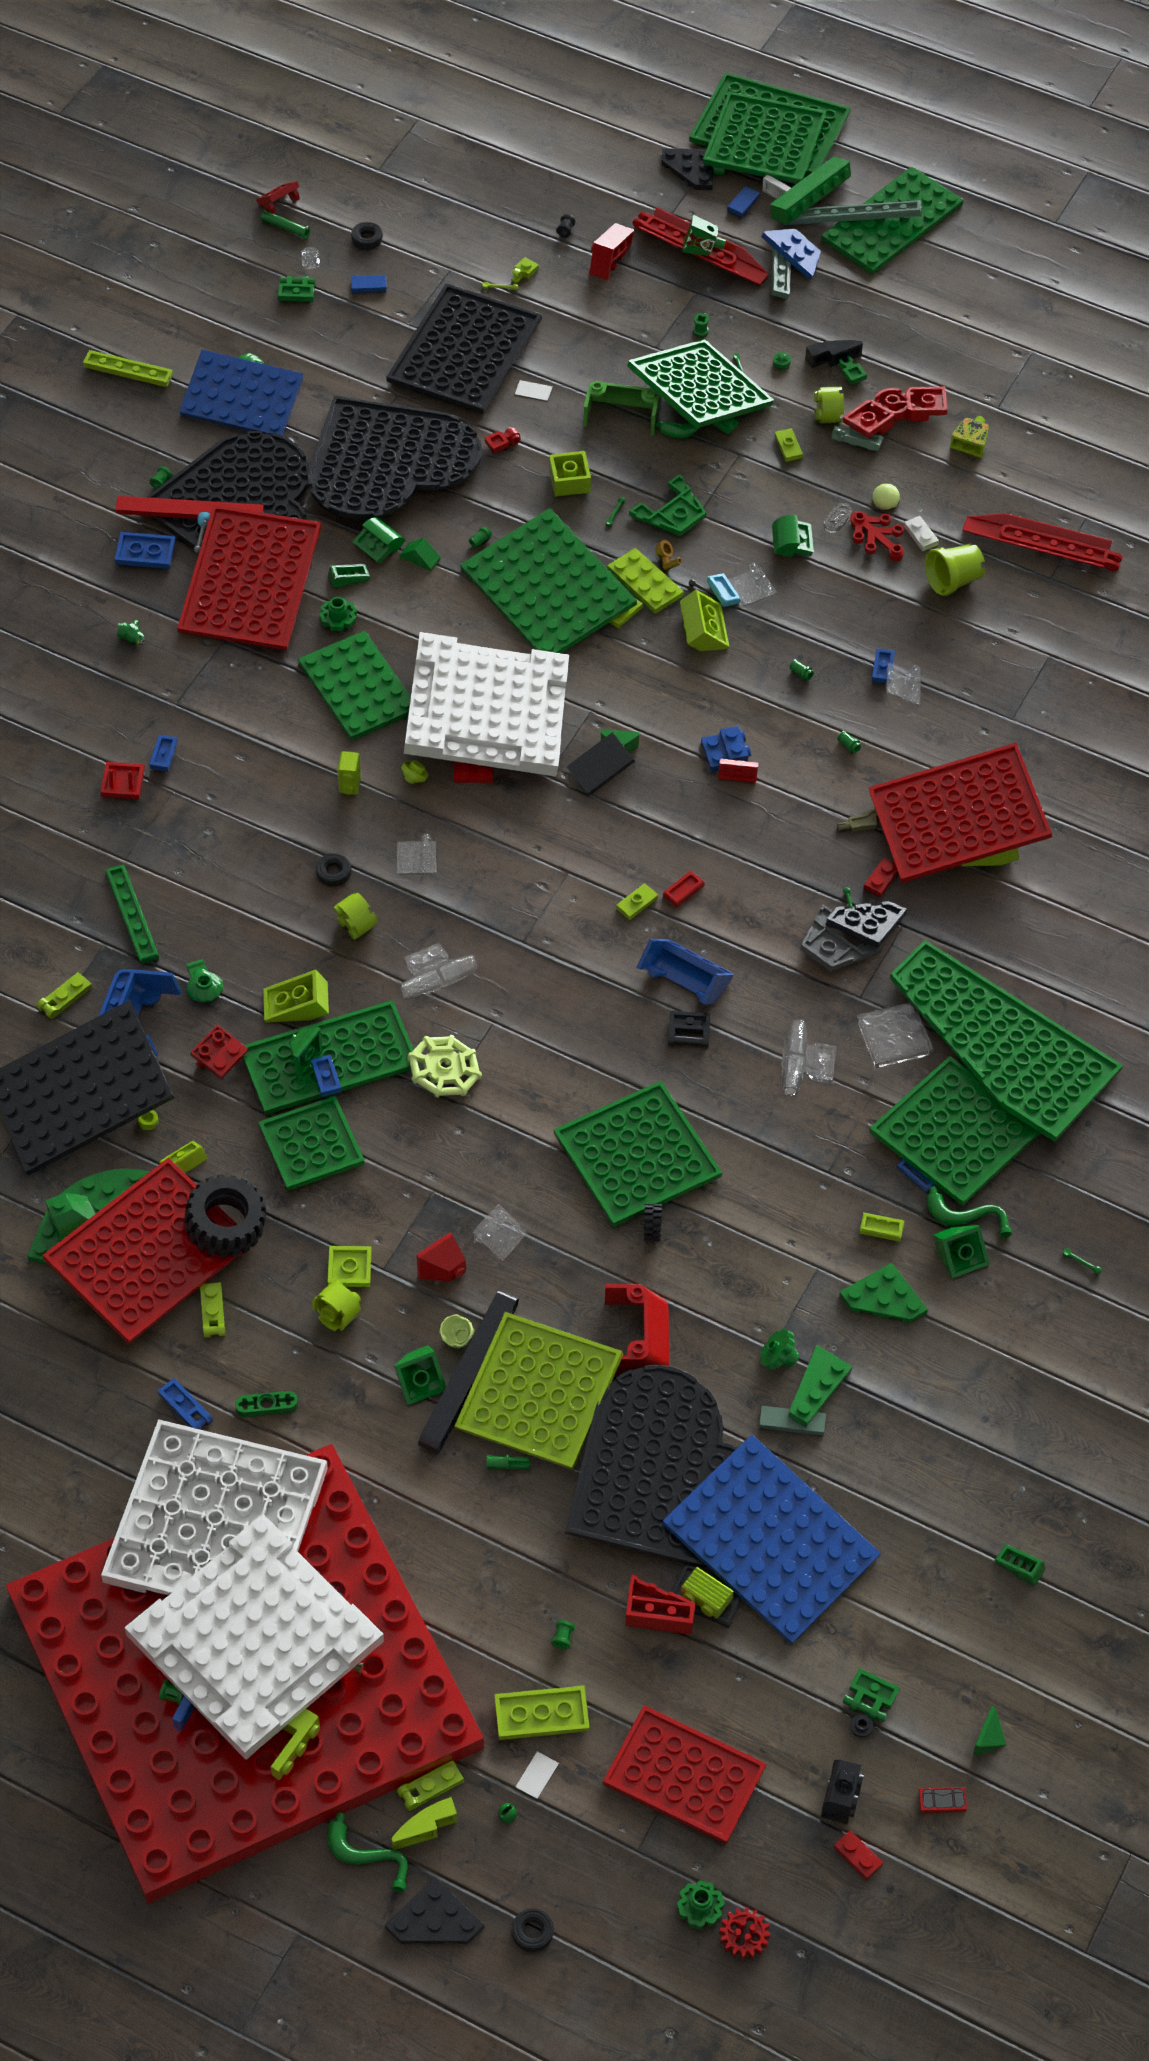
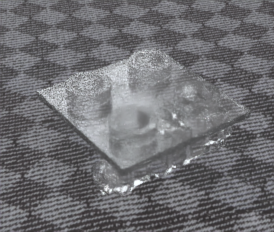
(752, 585)
(904, 683)
(417, 856)
(499, 1232)

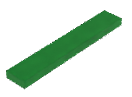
(132, 914)

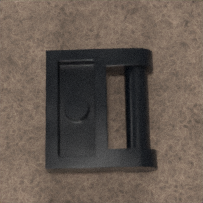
(689, 1023)

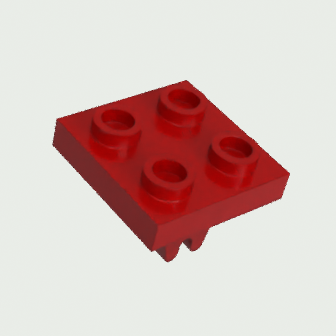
(122, 780)

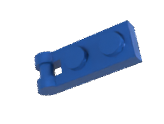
(184, 1404)

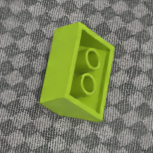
(704, 622)

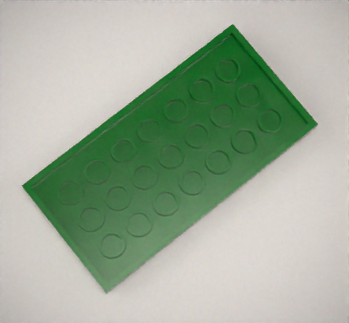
(878, 241)
(363, 1049)

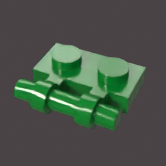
(296, 289)
(874, 1689)

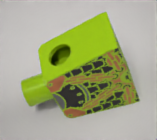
(971, 436)

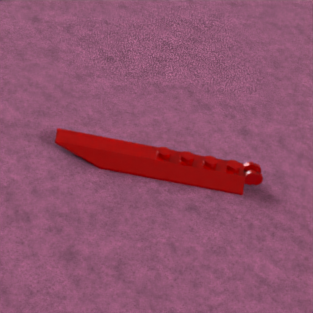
(674, 229)
(1045, 539)

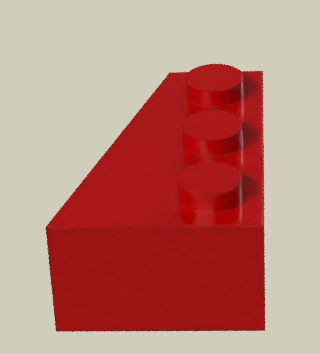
(609, 249)

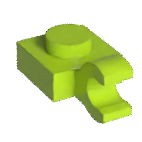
(524, 268)

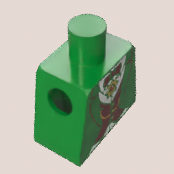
(701, 237)

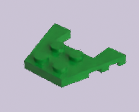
(675, 516)

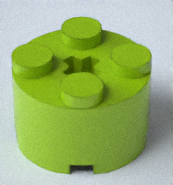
(829, 405)
(355, 915)
(336, 1306)

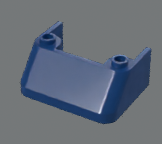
(686, 968)
(141, 989)

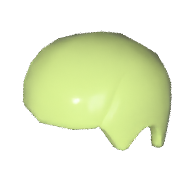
(886, 496)
(456, 1331)

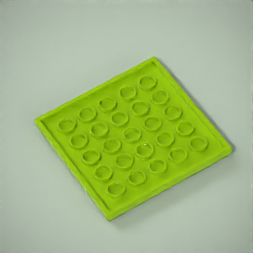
(538, 1390)

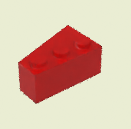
(657, 1609)

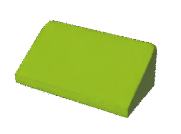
(188, 1156)

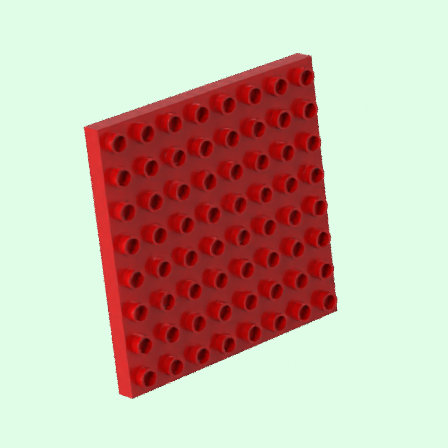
(188, 1796)

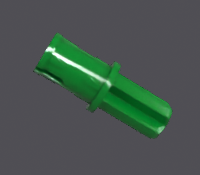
(507, 1462)

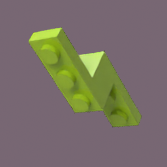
(302, 1728)

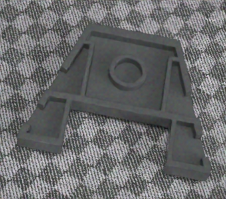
(832, 949)

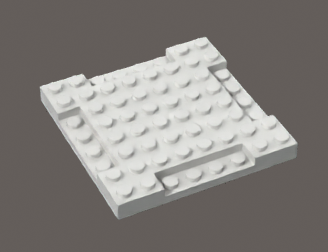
(487, 705)
(198, 1496)
(254, 1636)

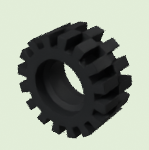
(652, 1222)

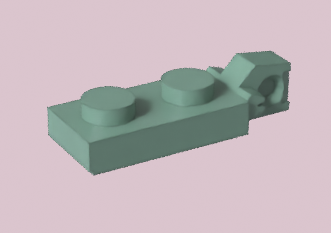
(855, 438)

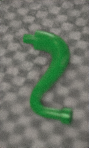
(675, 430)
(948, 1217)
(342, 1851)

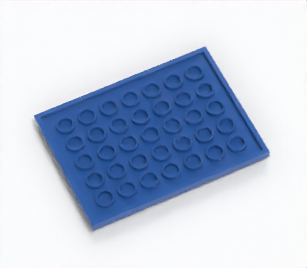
(771, 1539)

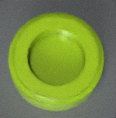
(148, 1121)

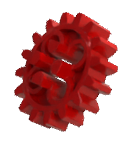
(732, 1937)

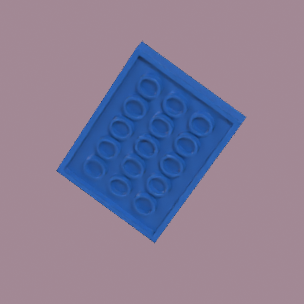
(241, 393)

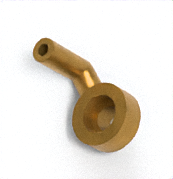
(664, 551)

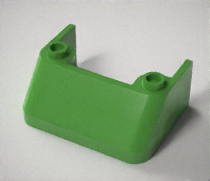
(622, 395)

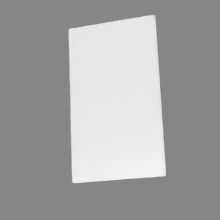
(533, 390)
(537, 1775)

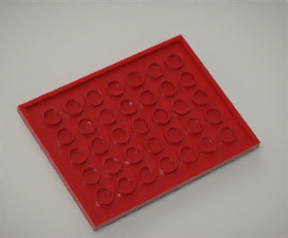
(249, 577)
(959, 812)
(135, 1254)

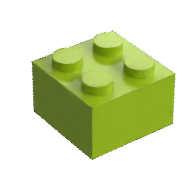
(569, 473)

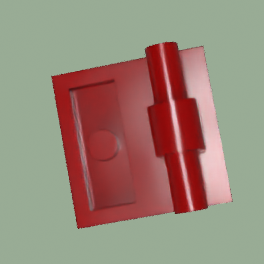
(218, 1052)

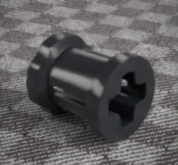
(565, 225)

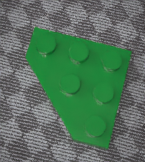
(885, 1296)

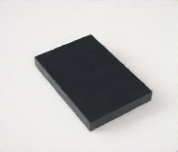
(600, 764)
(727, 1615)

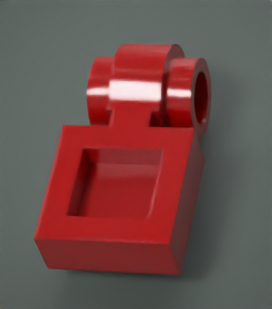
(499, 441)

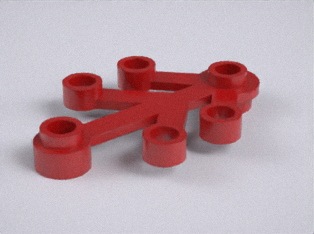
(861, 520)

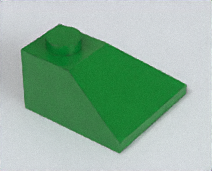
(304, 1047)
(68, 1212)
(961, 1249)
(420, 1375)

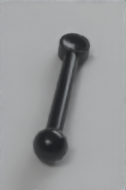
(692, 582)

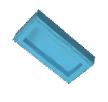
(723, 590)

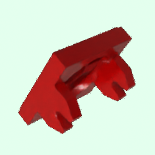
(268, 198)

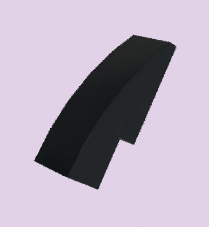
(832, 352)

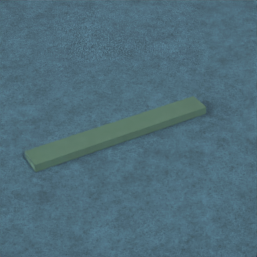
(859, 212)

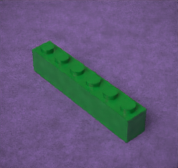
(810, 190)

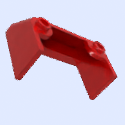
(655, 1346)

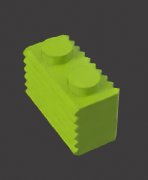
(349, 773)
(707, 1593)

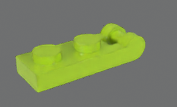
(64, 995)
(212, 1309)
(430, 1785)

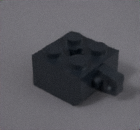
(842, 1791)

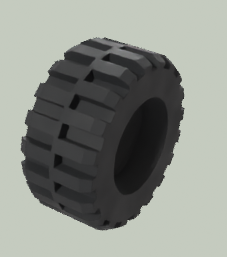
(225, 1192)

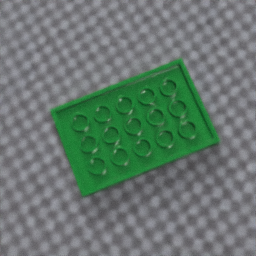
(357, 685)

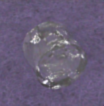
(310, 258)

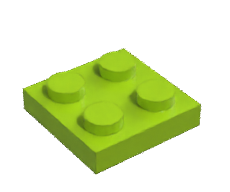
(350, 1265)

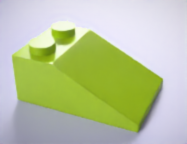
(297, 999)

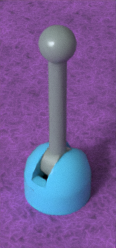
(203, 519)

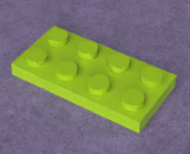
(645, 580)
(541, 1712)

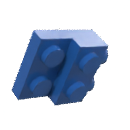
(726, 745)

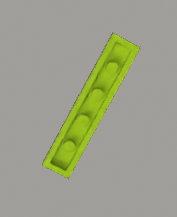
(128, 368)

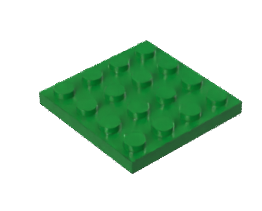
(311, 1143)

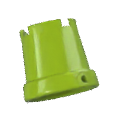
(953, 568)

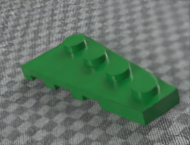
(818, 1384)

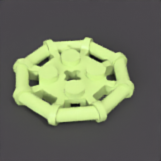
(442, 1075)

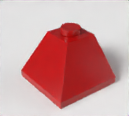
(441, 1260)

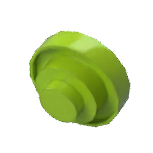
(414, 771)

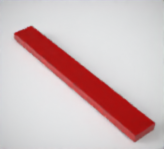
(173, 507)

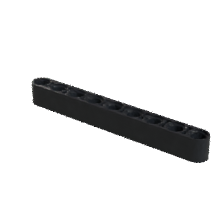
(456, 1392)

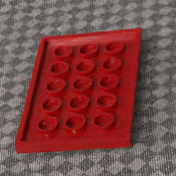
(684, 1774)

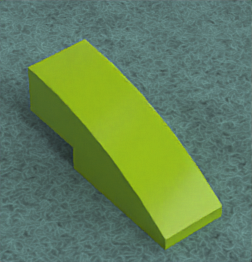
(425, 1824)

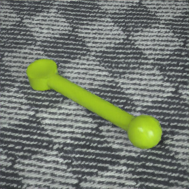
(486, 285)

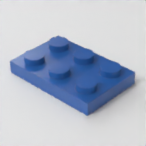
(145, 550)

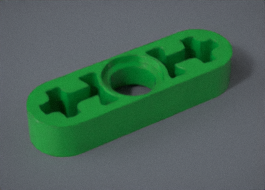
(259, 1398)

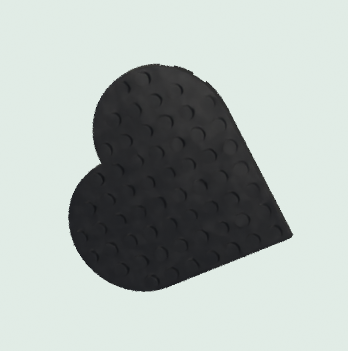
(382, 453)
(239, 470)
(645, 1456)

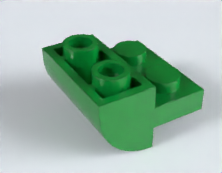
(792, 536)
(378, 540)

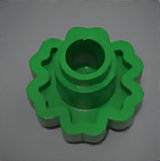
(338, 614)
(779, 1350)
(700, 1904)

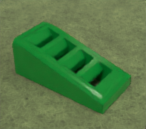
(341, 574)
(1027, 1574)

